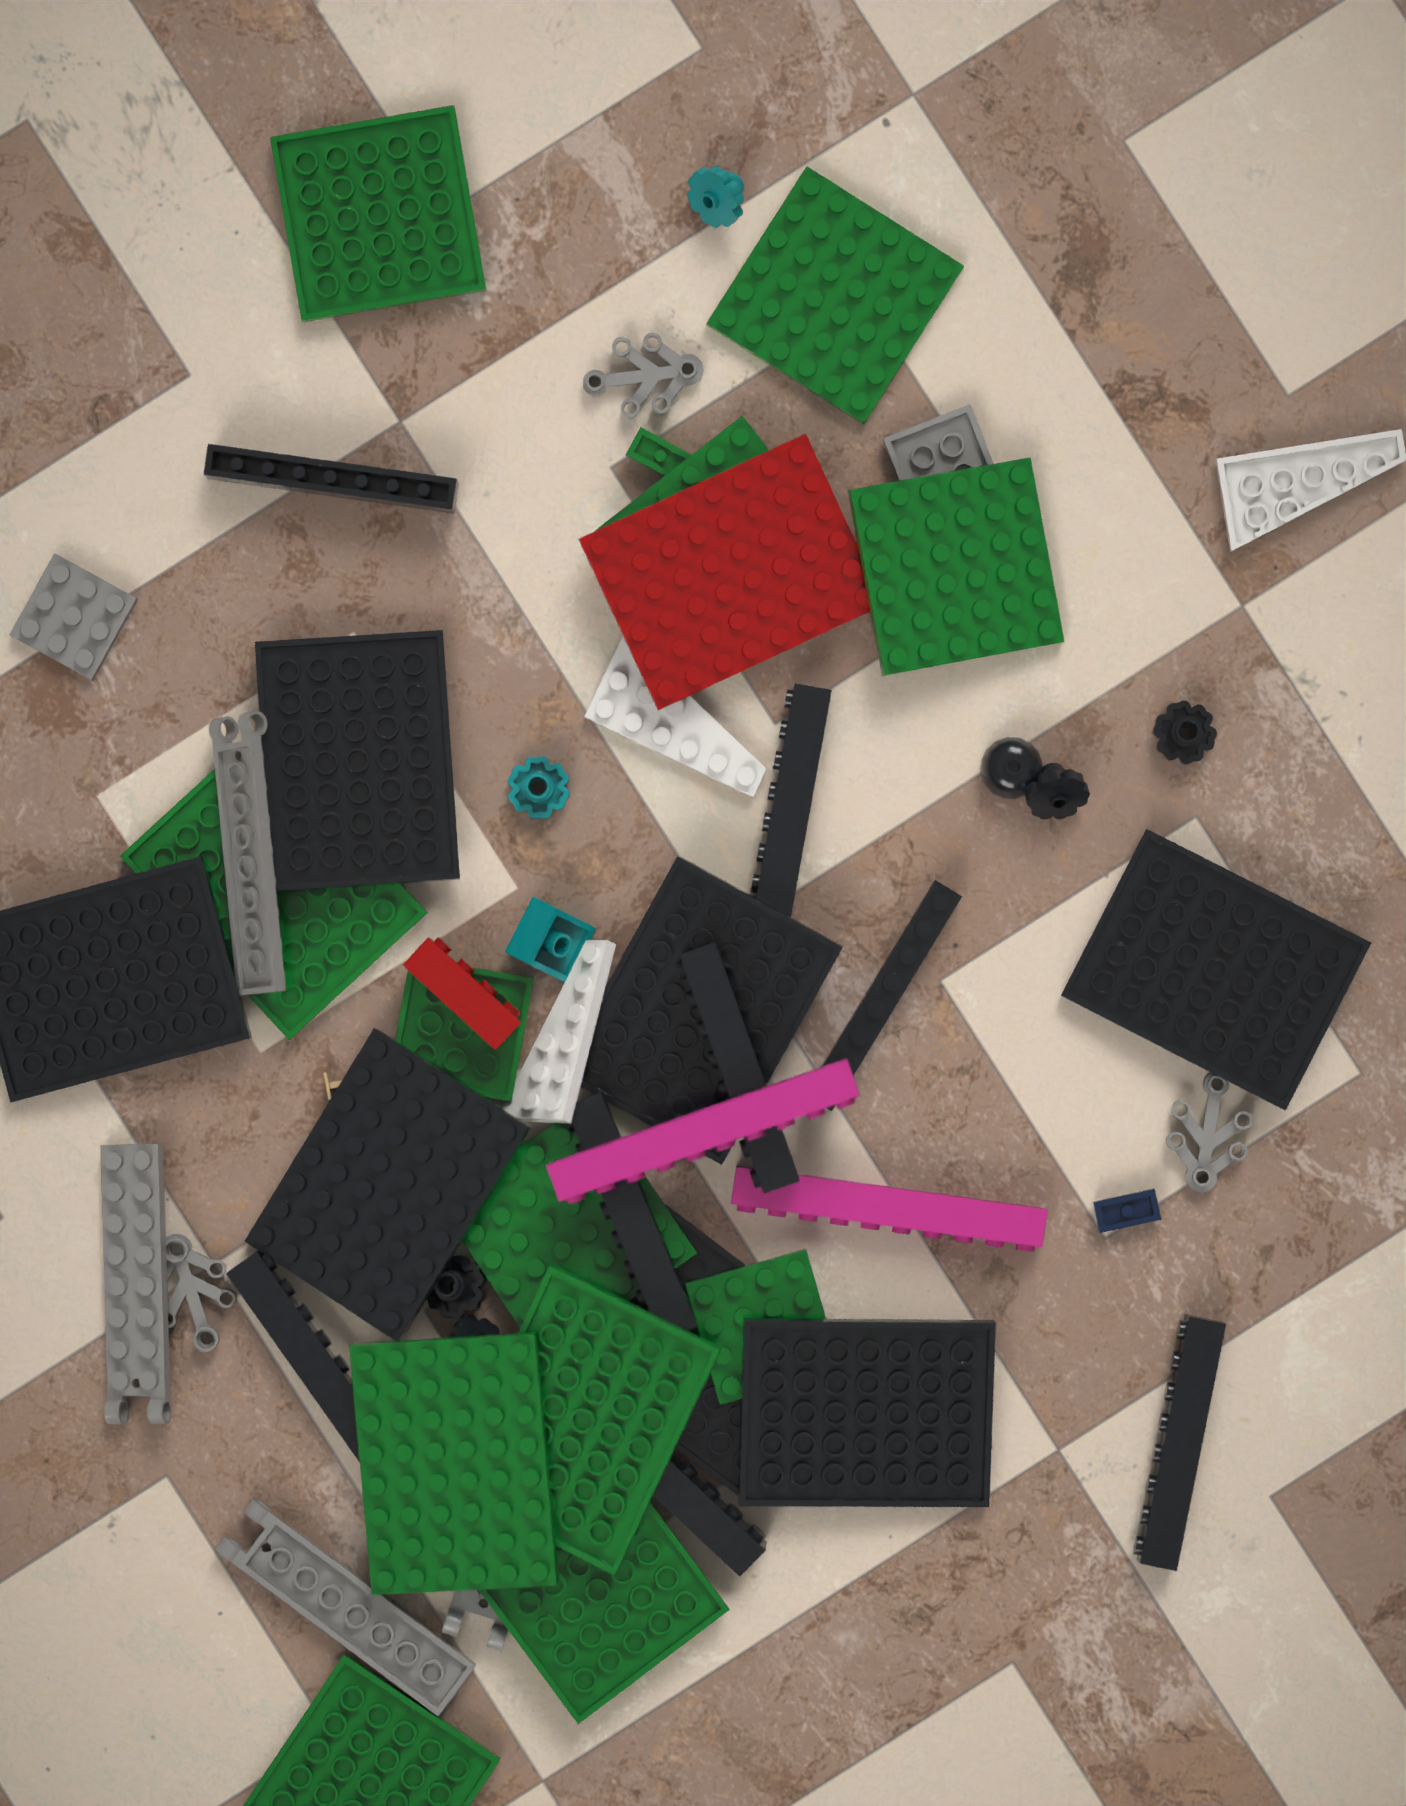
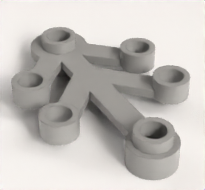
(648, 375)
(1207, 1138)
(190, 1286)

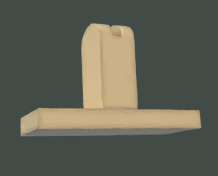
(330, 1085)

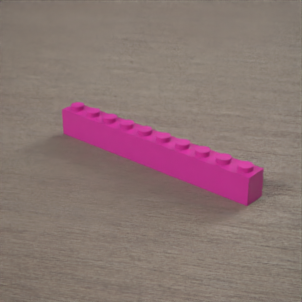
(703, 1130)
(896, 1207)

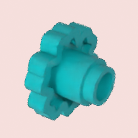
(716, 196)
(538, 770)

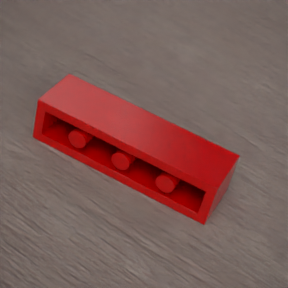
(462, 992)

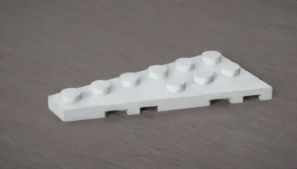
(1284, 483)
(677, 731)
(555, 1066)

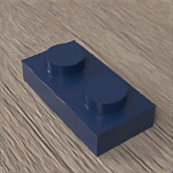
(1127, 1210)

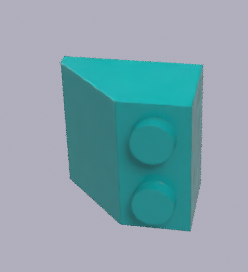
(549, 939)

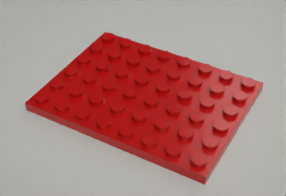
(729, 571)

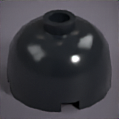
(1010, 767)

